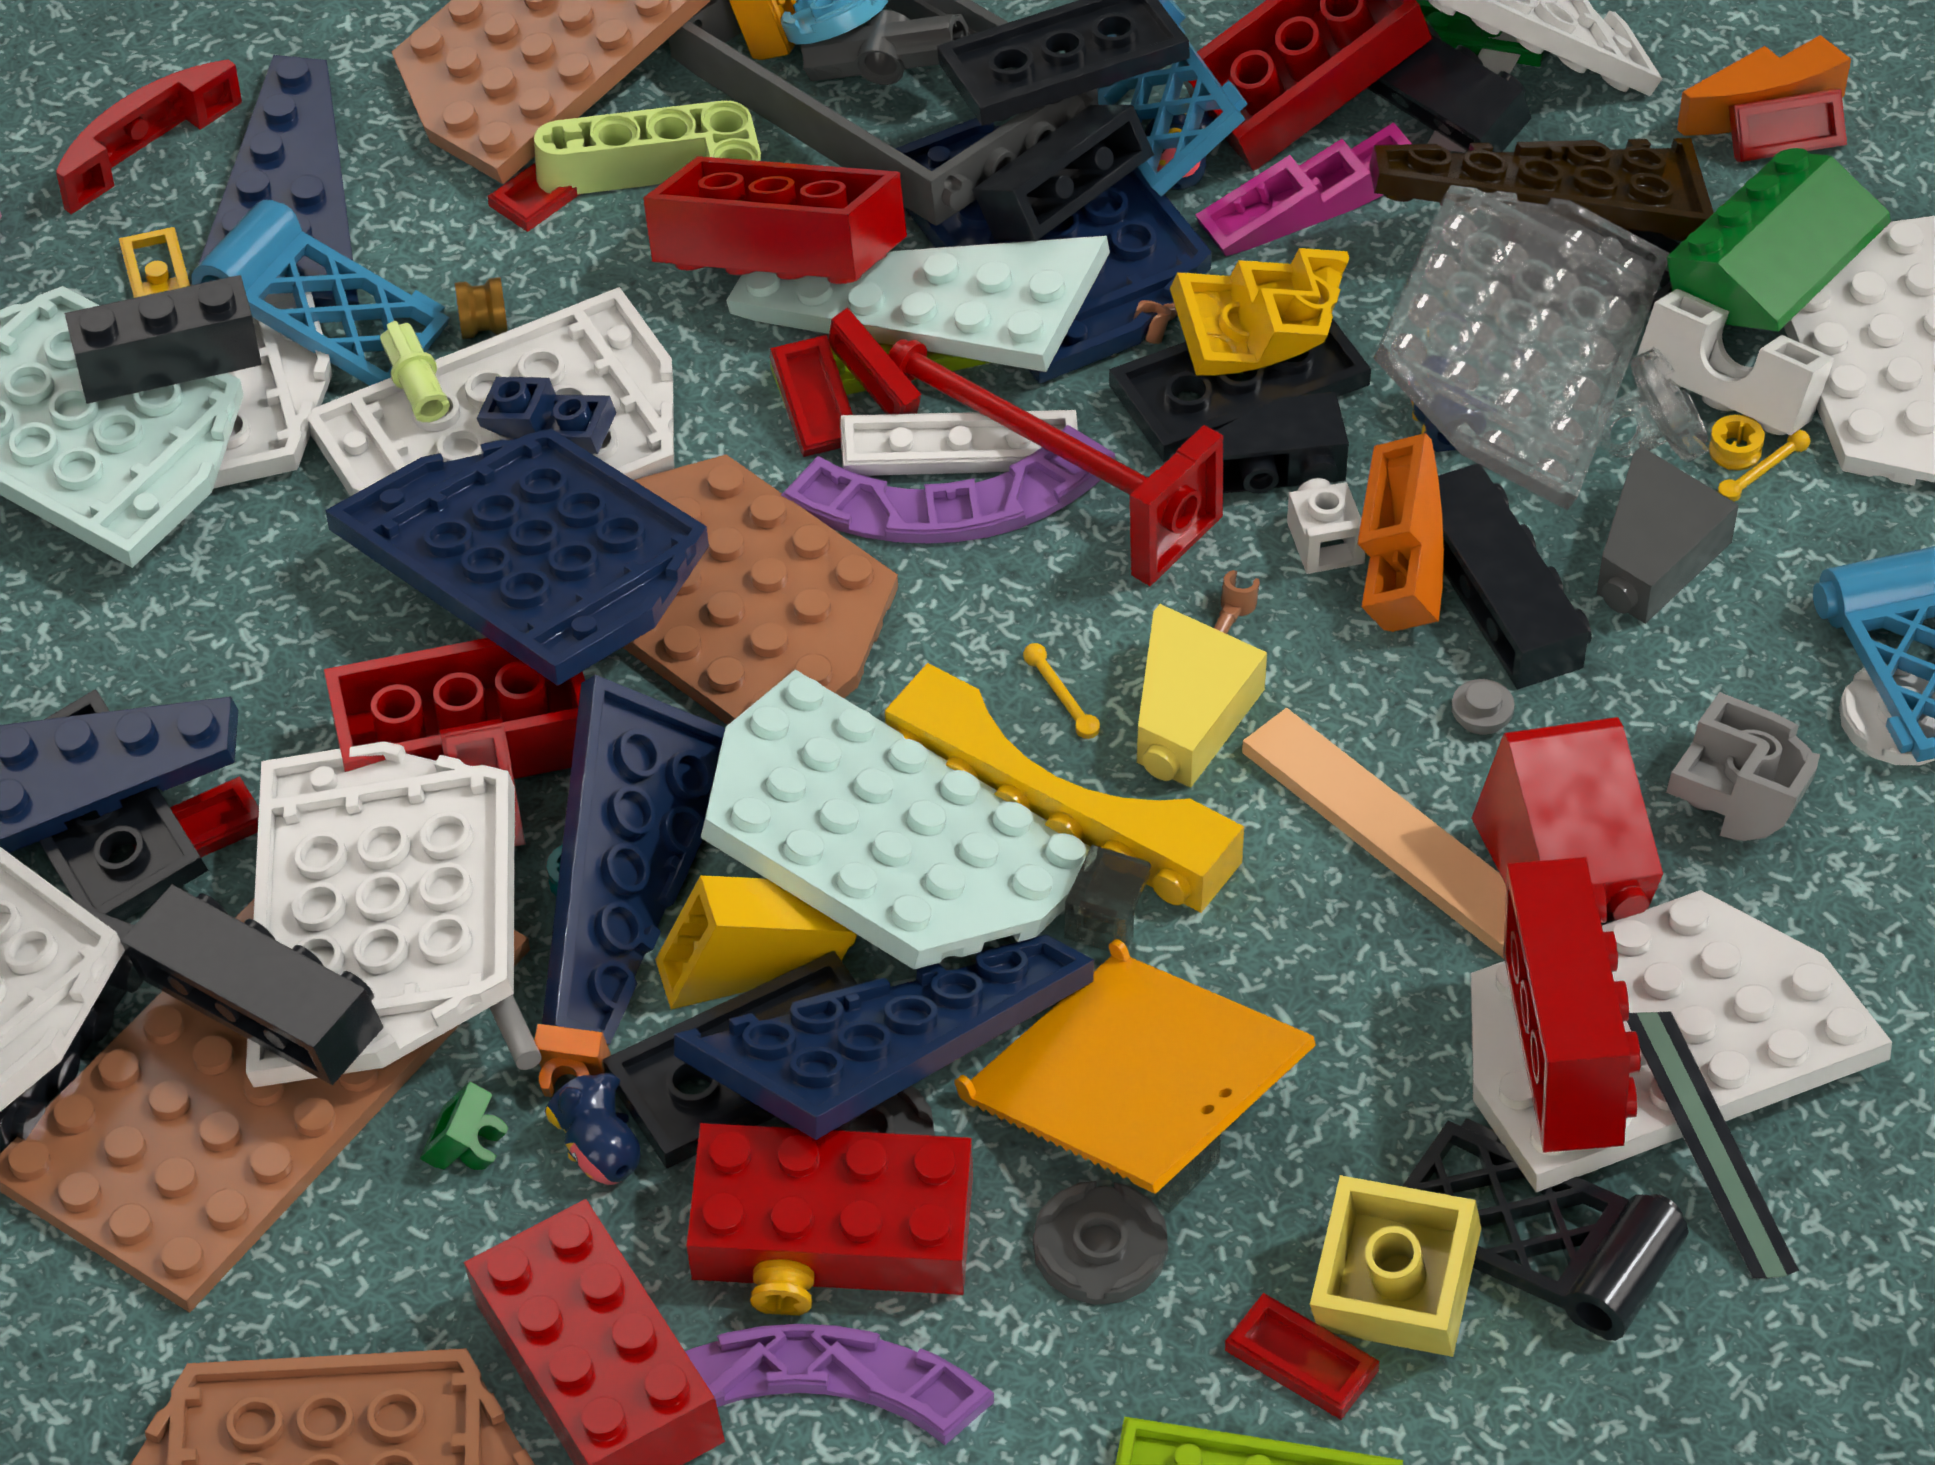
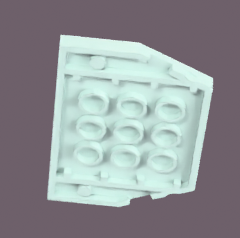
(110, 467)
(882, 829)

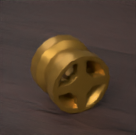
(481, 308)

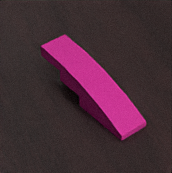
(1296, 195)

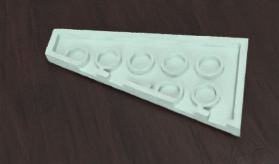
(959, 301)

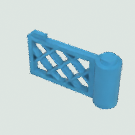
(1192, 142)
(268, 247)
(1896, 596)

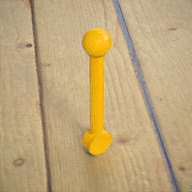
(1733, 488)
(1086, 725)

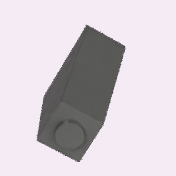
(1661, 536)

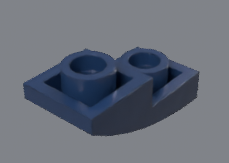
(531, 405)

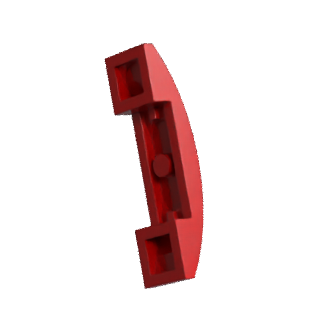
(192, 94)

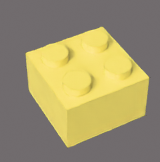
(1396, 1265)

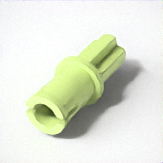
(414, 372)

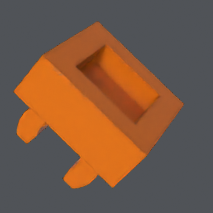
(568, 1052)

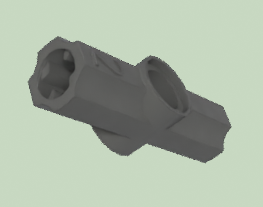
(882, 47)

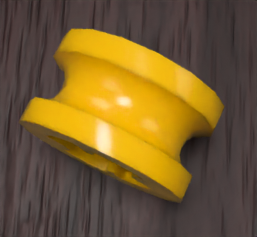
(1743, 429)
(782, 1287)

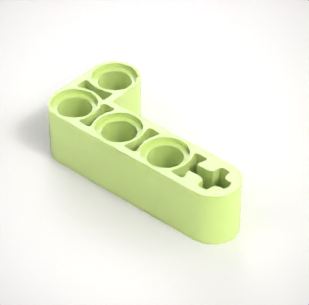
(640, 145)

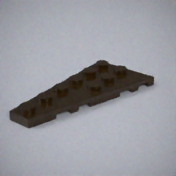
(1628, 186)

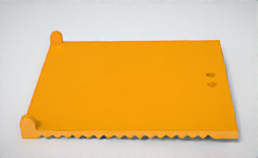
(1137, 1070)

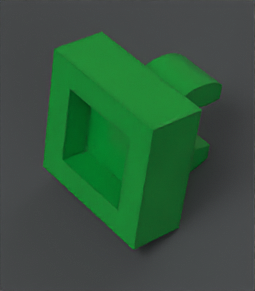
(458, 1131)

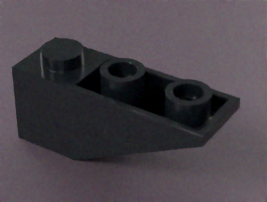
(1285, 444)

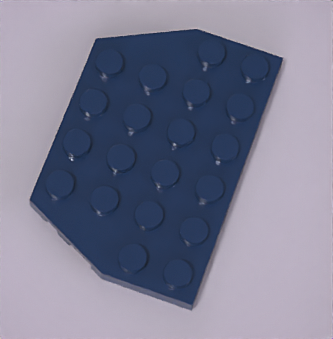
(1144, 237)
(530, 547)

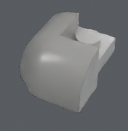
(1744, 768)

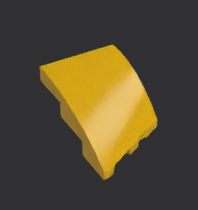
(1258, 311)

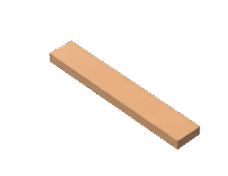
(1382, 824)

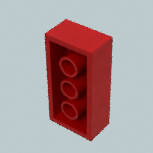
(1305, 62)
(775, 218)
(450, 686)
(1569, 1005)
(846, 1205)
(593, 1345)

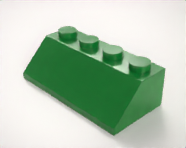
(1778, 240)

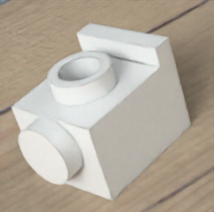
(1324, 514)

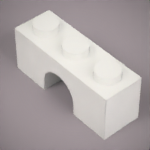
(1776, 392)

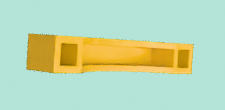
(1184, 841)

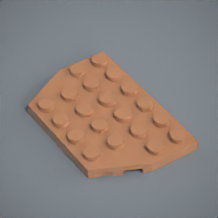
(506, 67)
(764, 596)
(333, 1413)

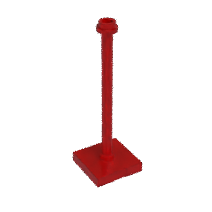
(1166, 508)

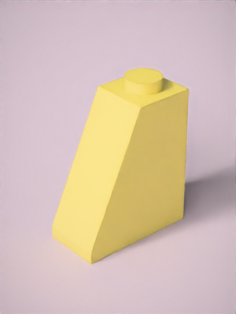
(1193, 694)

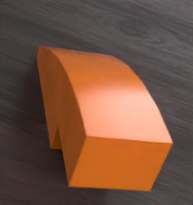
(1759, 77)
(1403, 535)

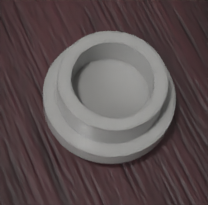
(1482, 706)

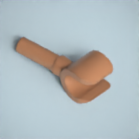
(1159, 323)
(1235, 601)

